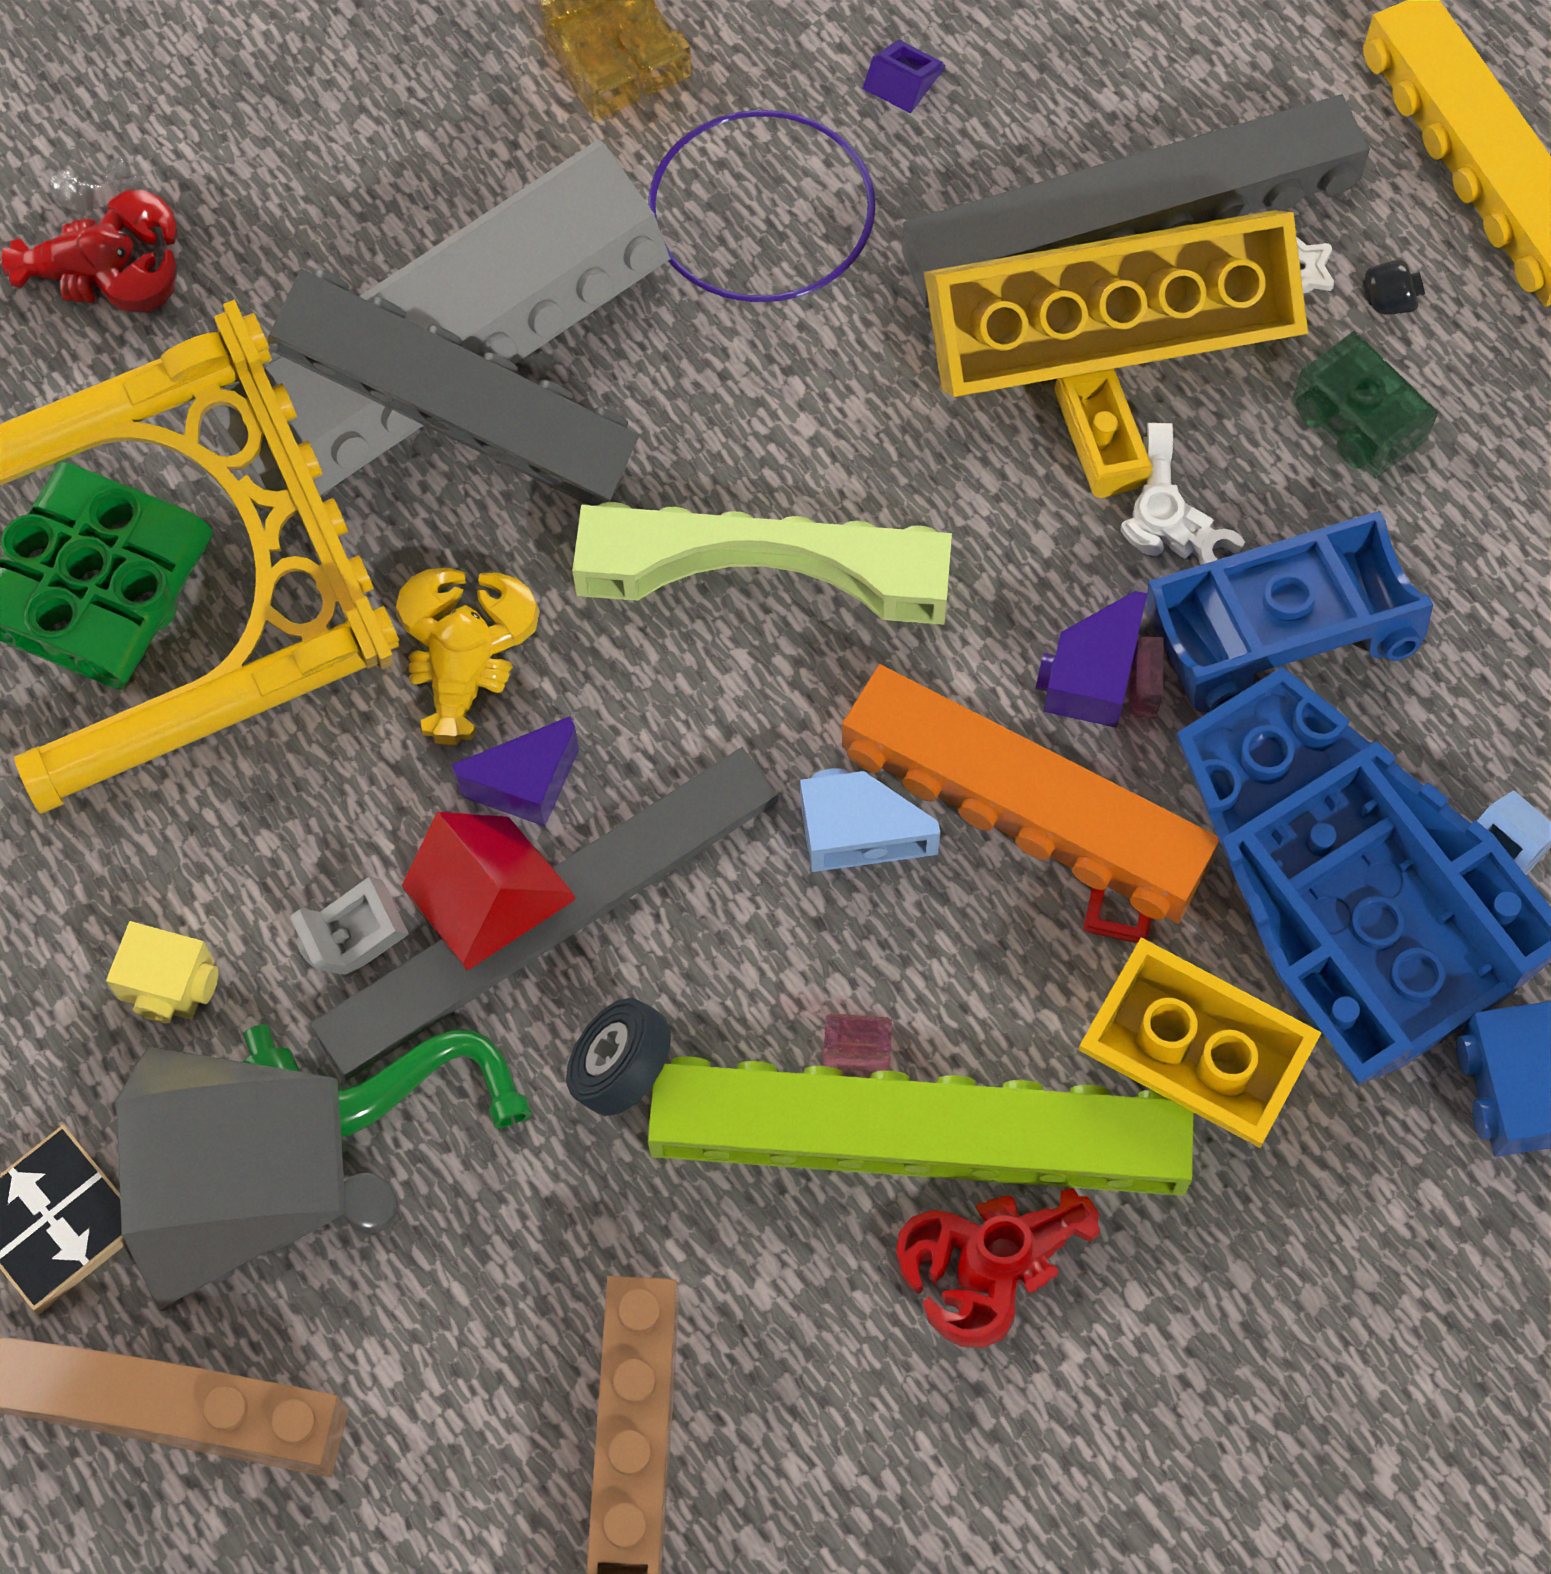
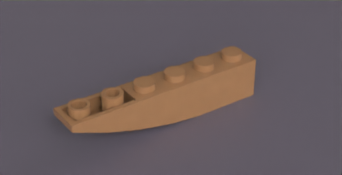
(633, 1426)

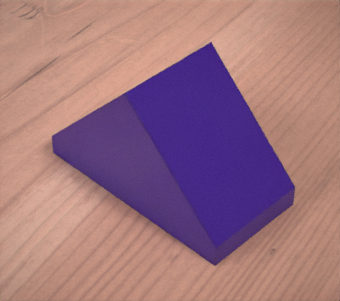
(521, 774)

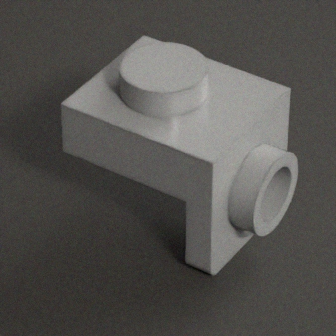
(350, 929)

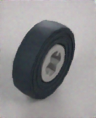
(618, 1056)

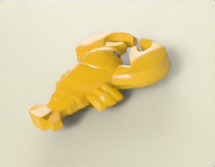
(462, 642)

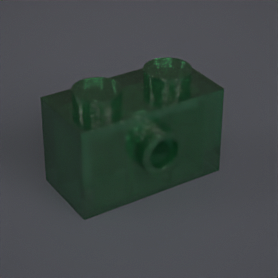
(1363, 405)

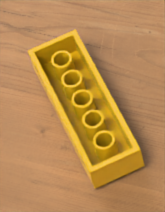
(1116, 302)

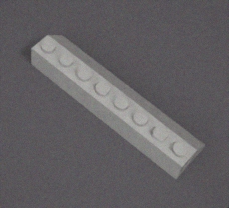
(495, 285)

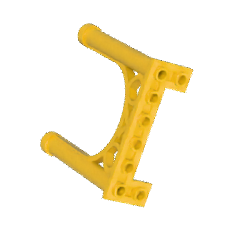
(233, 689)

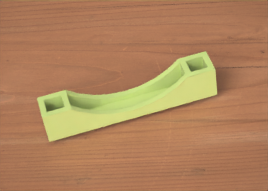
(638, 550)

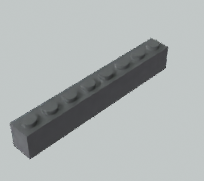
(1167, 187)

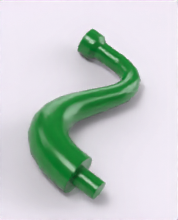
(378, 1095)

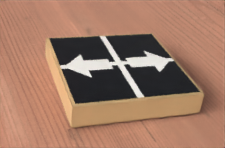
(56, 1219)

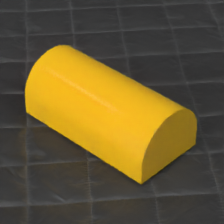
(1103, 432)

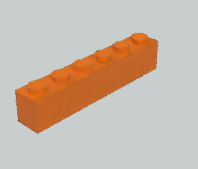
(1029, 794)

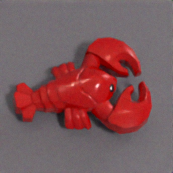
(98, 253)
(992, 1260)

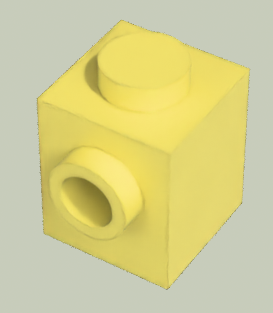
(162, 973)

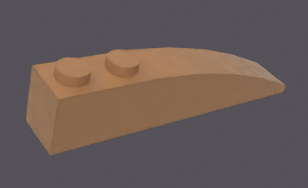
(173, 1405)

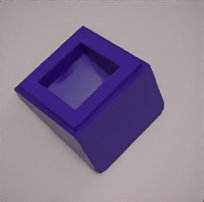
(902, 75)

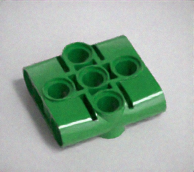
(75, 525)

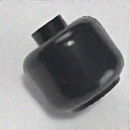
(1393, 288)

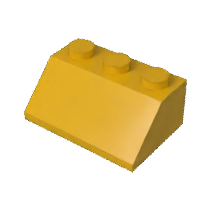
(1200, 1042)

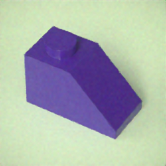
(1093, 663)

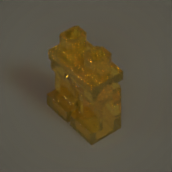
(614, 46)

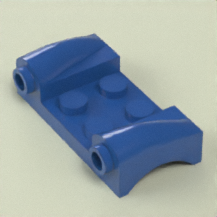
(1286, 605)

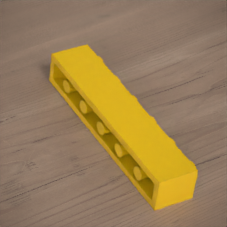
(1471, 128)

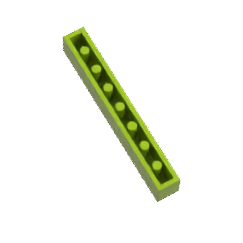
(921, 1127)

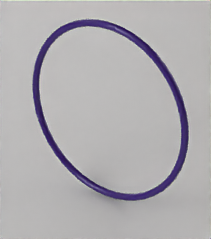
(779, 114)

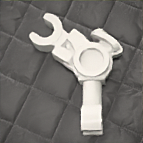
(1163, 514)

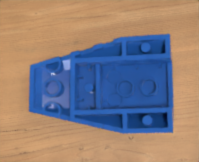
(1361, 879)

